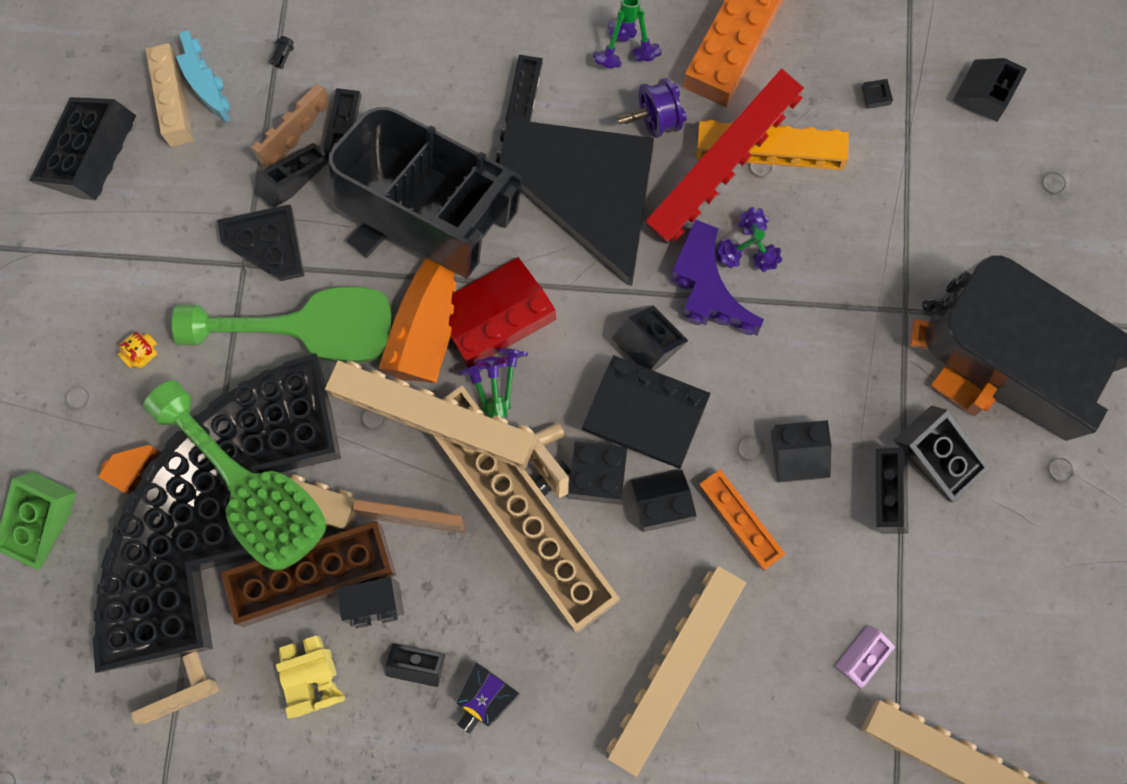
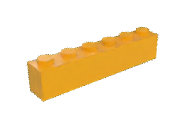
(786, 146)

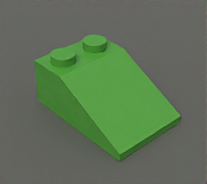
(34, 518)

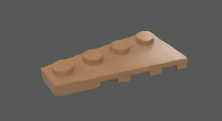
(293, 125)

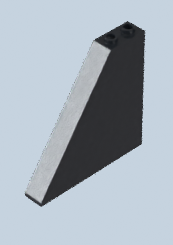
(586, 183)

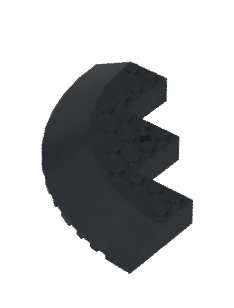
(177, 520)

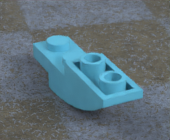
(202, 78)

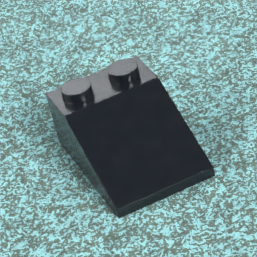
(943, 452)

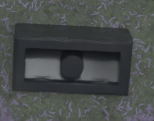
(415, 665)

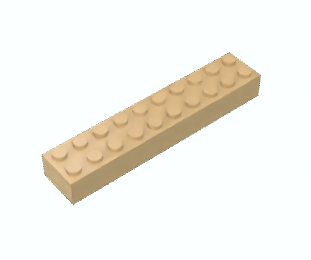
(534, 530)

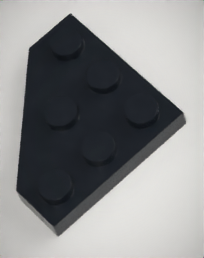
(265, 240)

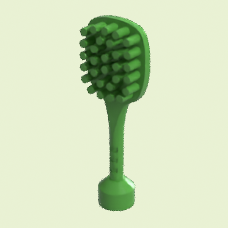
(334, 324)
(265, 509)

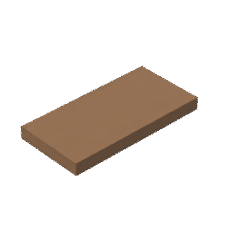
(410, 516)

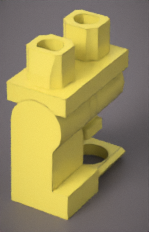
(300, 672)

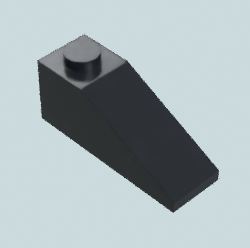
(289, 175)

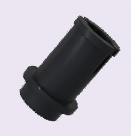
(281, 52)

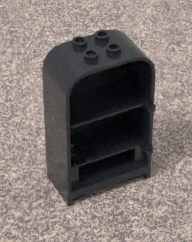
(380, 177)
(1029, 343)

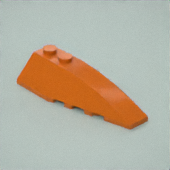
(421, 326)

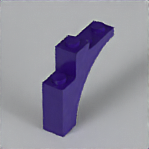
(709, 298)

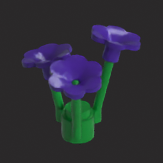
(623, 29)
(496, 405)

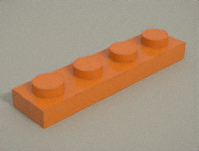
(742, 520)

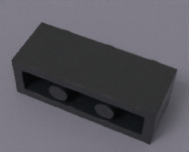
(892, 491)

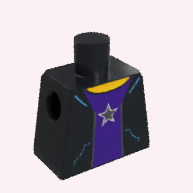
(484, 698)

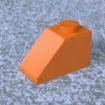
(126, 468)

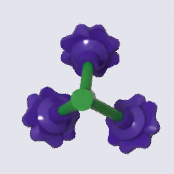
(751, 222)

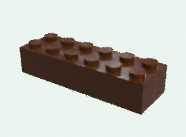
(333, 563)

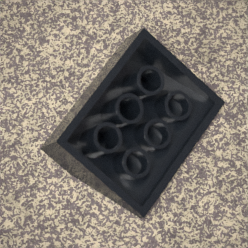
(84, 147)
(646, 411)

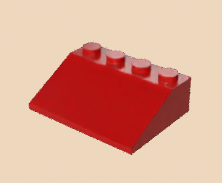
(498, 312)

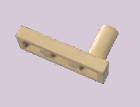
(545, 463)
(200, 689)

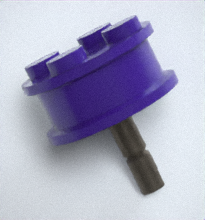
(658, 108)

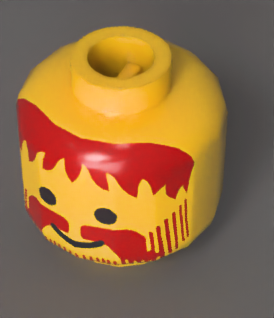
(137, 349)

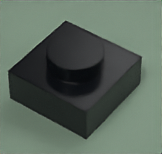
(877, 93)

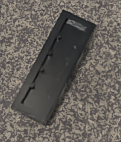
(524, 88)

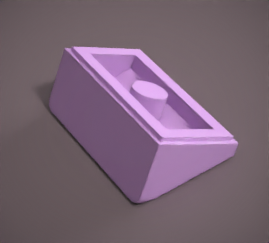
(865, 656)

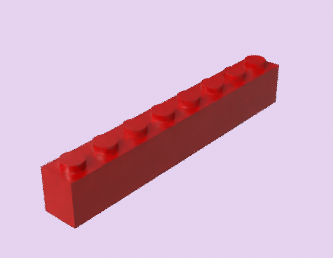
(724, 156)

